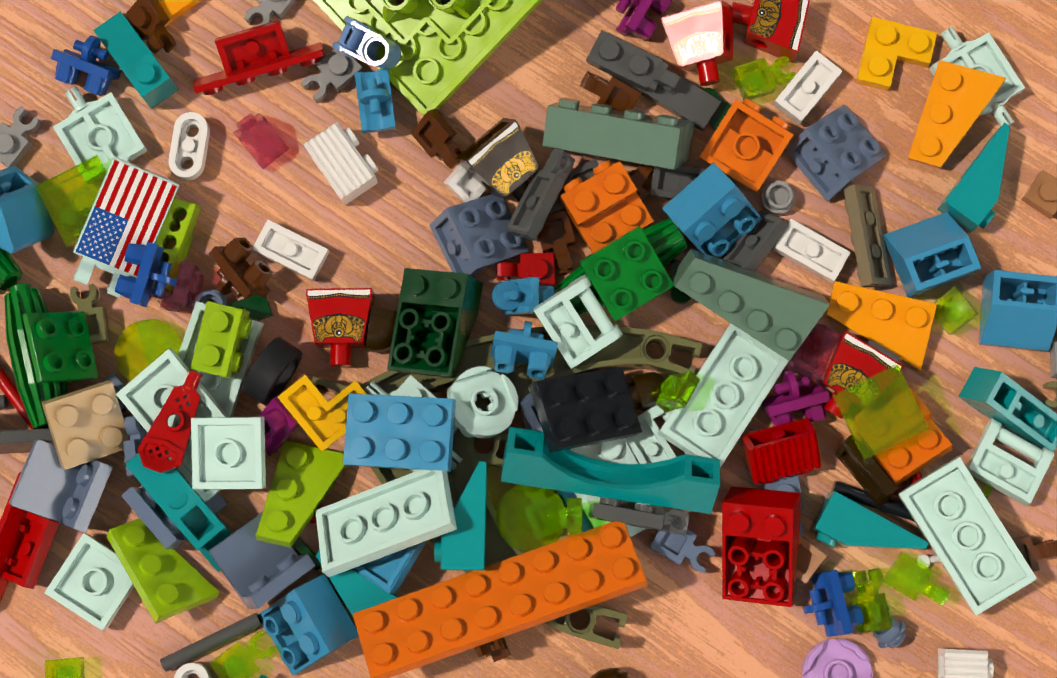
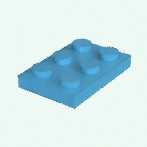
(399, 432)

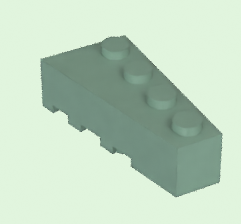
(618, 134)
(758, 305)

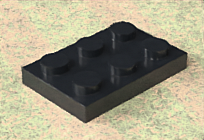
(585, 409)

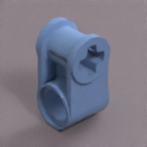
(362, 44)

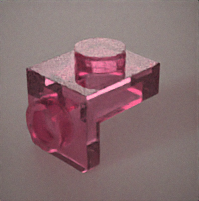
(260, 139)
(188, 284)
(814, 353)

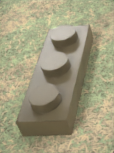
(867, 236)

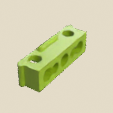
(182, 236)

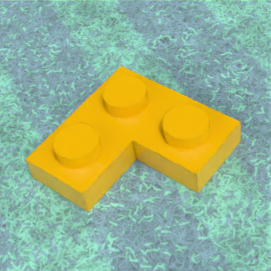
(890, 43)
(318, 418)

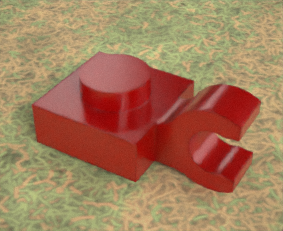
(531, 265)

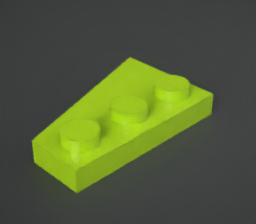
(159, 574)

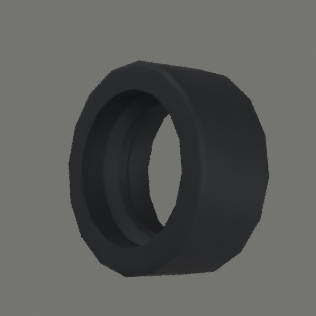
(272, 370)

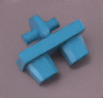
(375, 101)
(520, 295)
(525, 348)

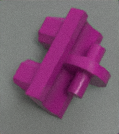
(635, 19)
(810, 398)
(278, 425)

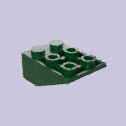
(433, 321)

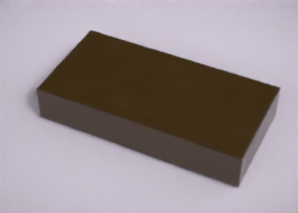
(866, 472)

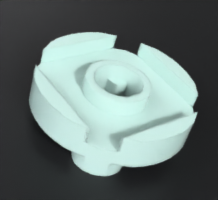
(491, 385)

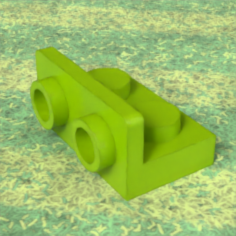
(221, 340)

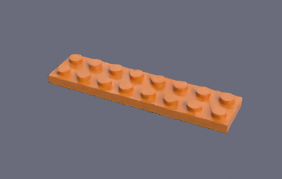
(498, 600)

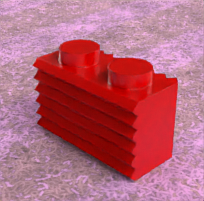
(781, 451)

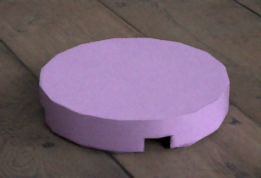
(836, 660)

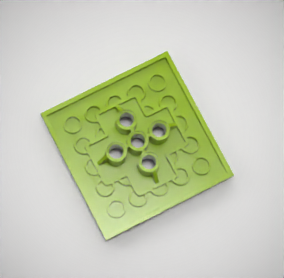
(436, 40)

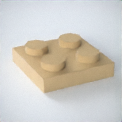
(86, 424)

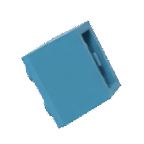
(22, 211)
(712, 212)
(931, 254)
(1018, 310)
(308, 624)

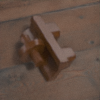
(237, 274)

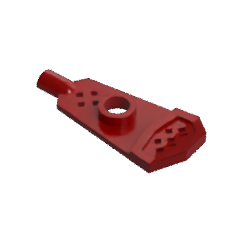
(171, 438)

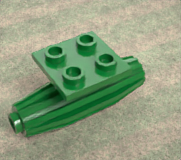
(629, 268)
(45, 349)

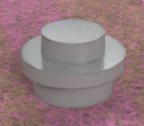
(777, 197)

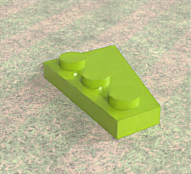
(298, 487)

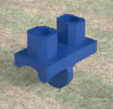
(71, 63)
(148, 259)
(830, 604)

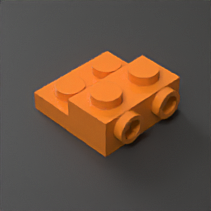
(747, 144)
(605, 205)
(916, 452)

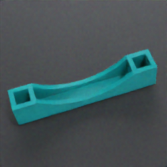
(676, 483)

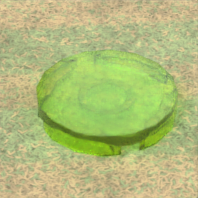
(144, 342)
(529, 517)

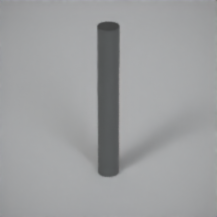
(211, 642)

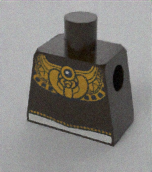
(501, 160)

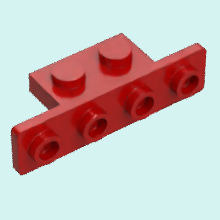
(255, 53)
(23, 545)

